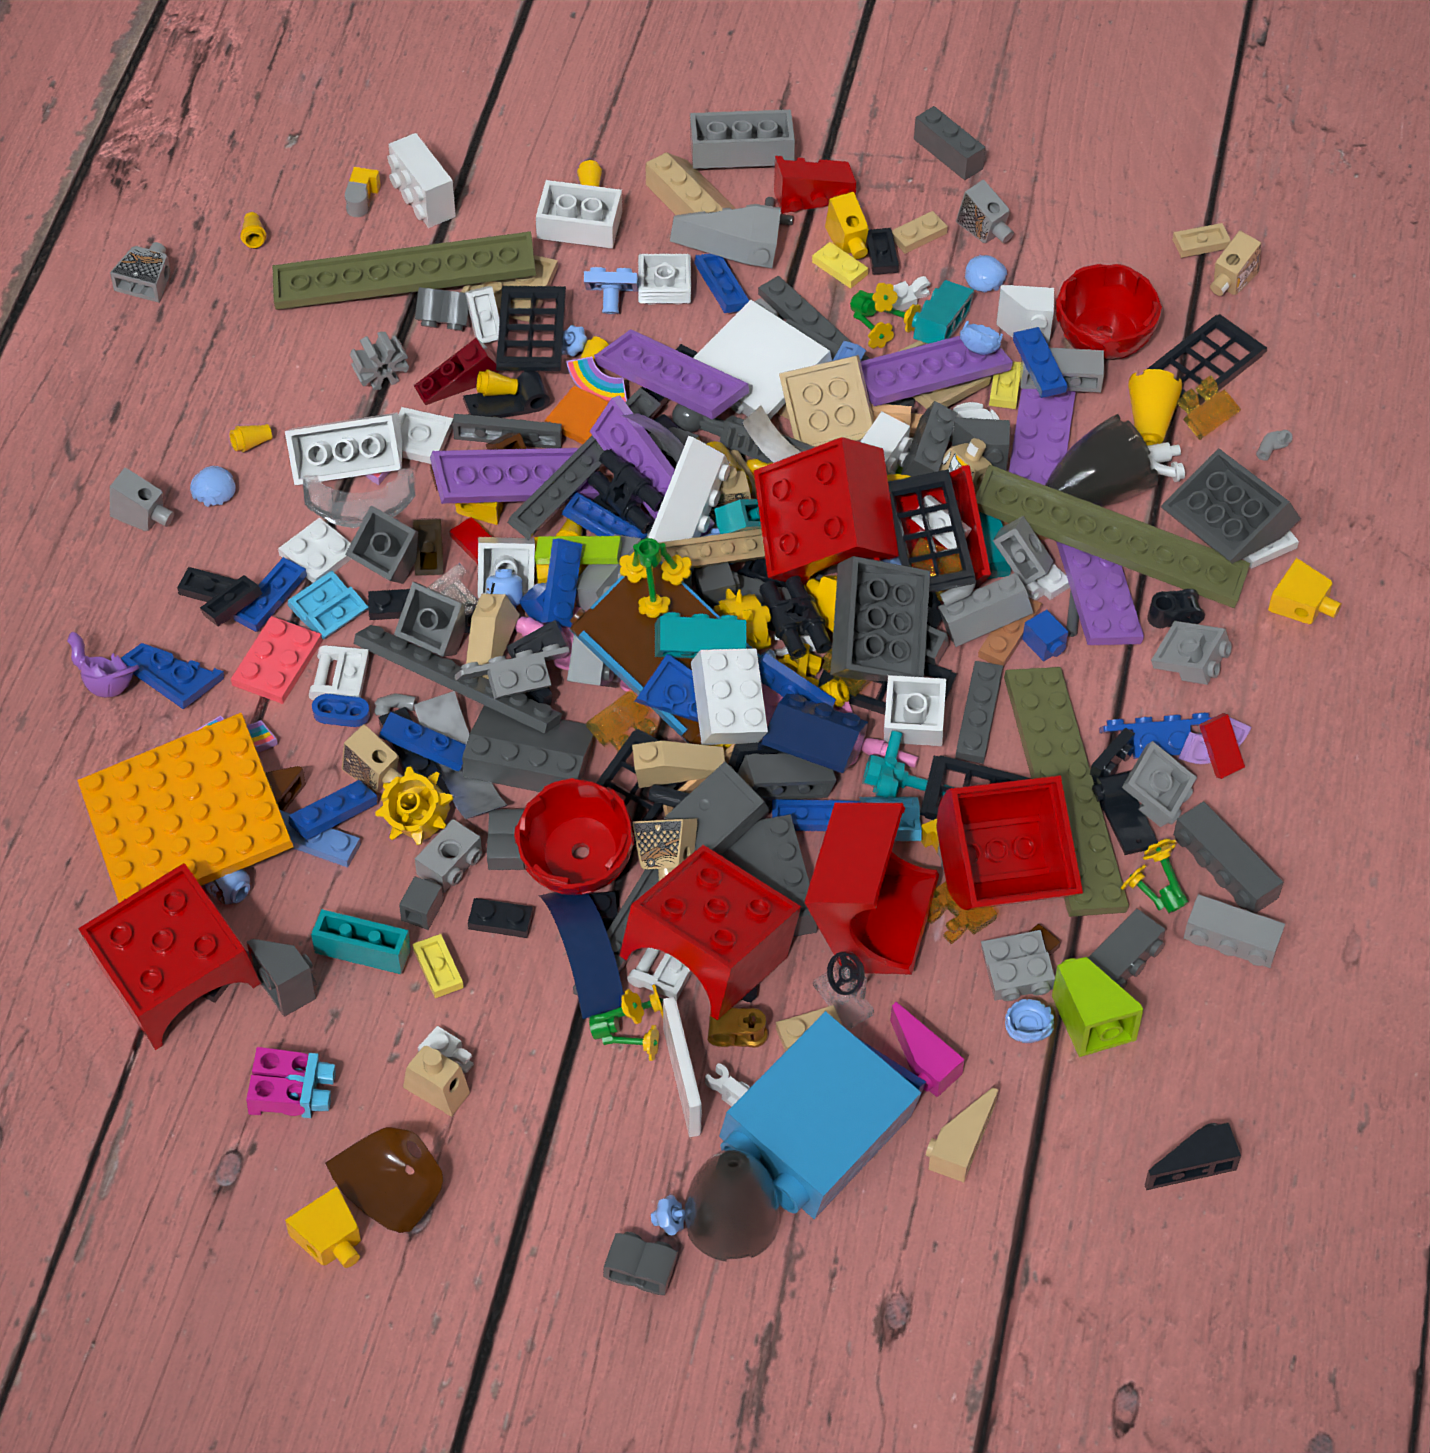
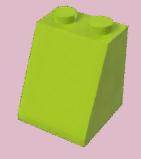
(1094, 1007)

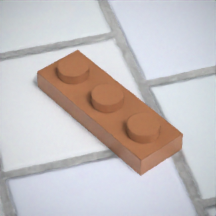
(1004, 640)

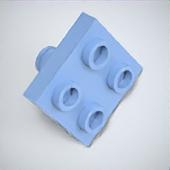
(610, 284)

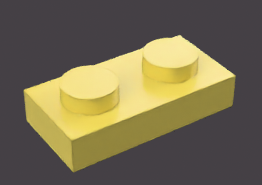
(840, 265)
(1006, 387)
(438, 966)

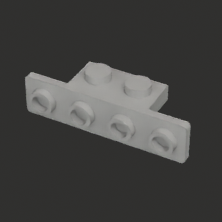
(517, 674)

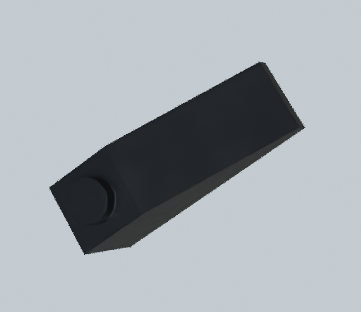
(1201, 1155)

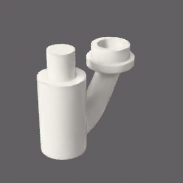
(1162, 453)

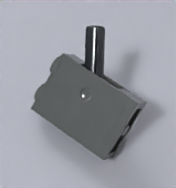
(722, 805)

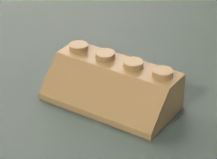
(682, 187)

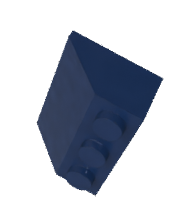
(815, 732)

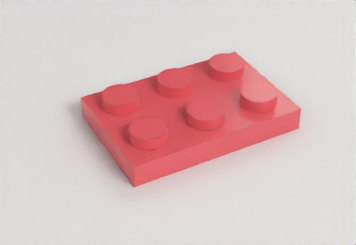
(276, 659)

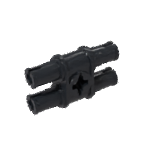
(626, 491)
(795, 617)

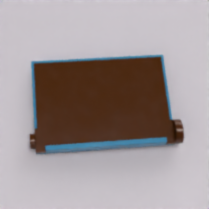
(627, 638)

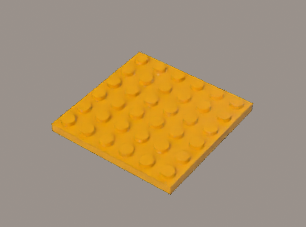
(185, 803)

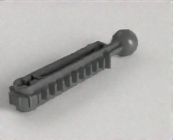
(731, 431)

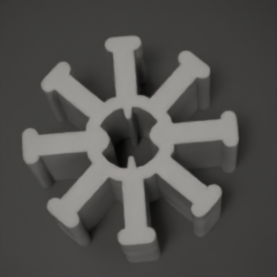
(379, 360)

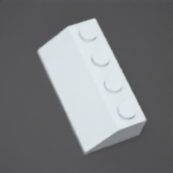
(346, 448)
(691, 493)

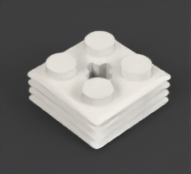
(664, 278)

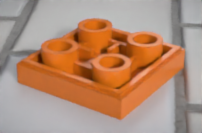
(577, 413)

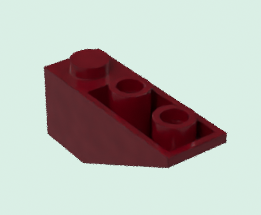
(456, 373)

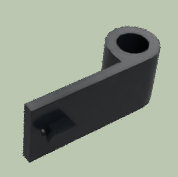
(529, 398)
(1124, 814)

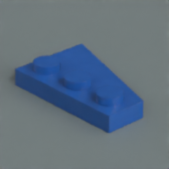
(172, 677)
(671, 690)

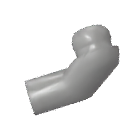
(1273, 441)
(956, 594)
(395, 701)

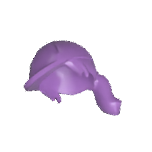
(99, 674)

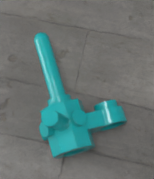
(887, 774)

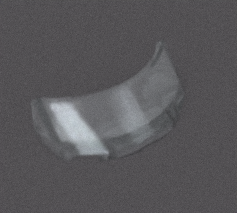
(350, 508)

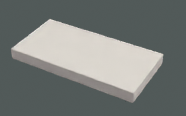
(682, 1066)

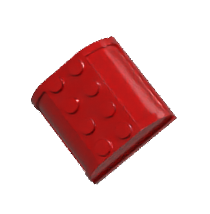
(1007, 843)

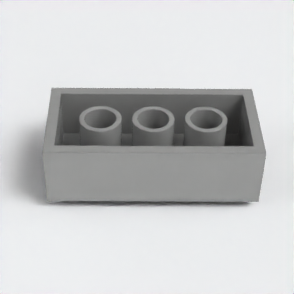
(741, 138)

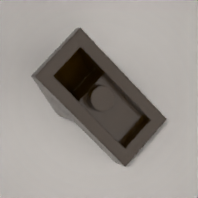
(429, 546)

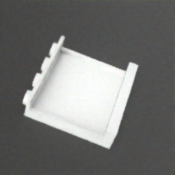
(757, 349)

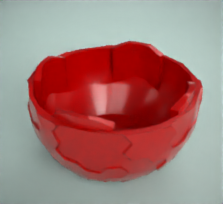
(1108, 309)
(571, 817)

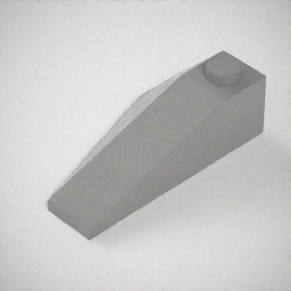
(735, 234)

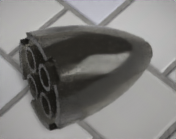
(1106, 465)
(732, 1206)

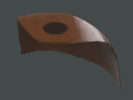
(376, 1179)

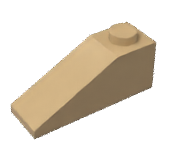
(491, 628)
(674, 762)
(960, 1138)

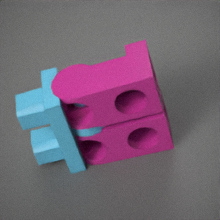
(288, 1083)

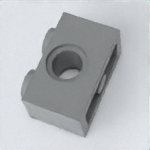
(1023, 550)
(451, 841)

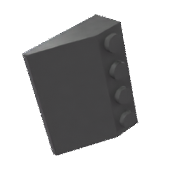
(1231, 508)
(879, 620)
(523, 757)
(774, 857)

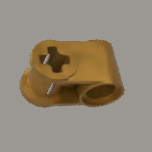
(737, 1027)

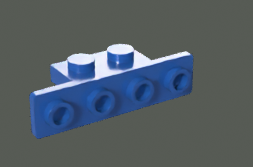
(1167, 734)

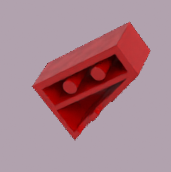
(810, 184)

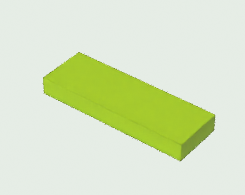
(594, 549)

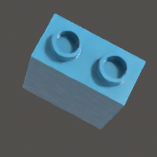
(819, 1115)

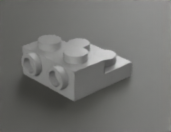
(1193, 651)
(1159, 785)
(1018, 966)

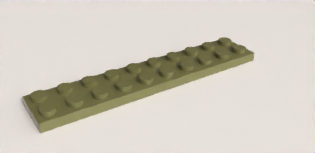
(403, 270)
(1112, 536)
(1056, 749)

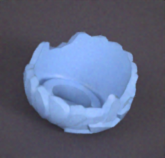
(985, 273)
(980, 338)
(213, 486)
(1029, 1021)

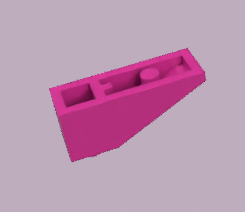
(926, 1052)

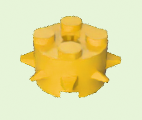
(748, 609)
(427, 815)

